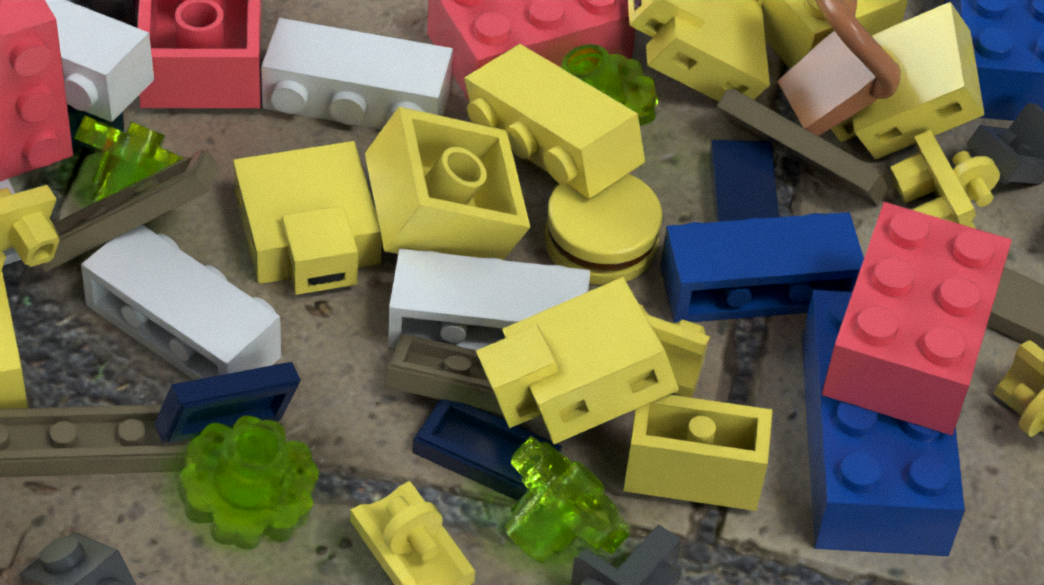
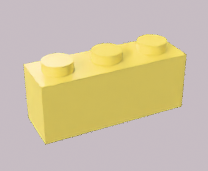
(556, 120)

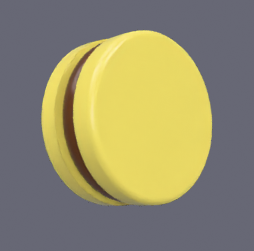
(607, 234)

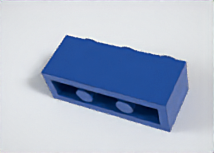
(757, 265)

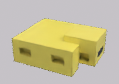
(706, 43)
(935, 87)
(308, 216)
(579, 363)

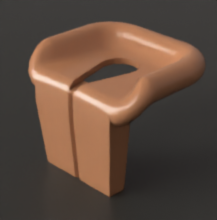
(839, 73)

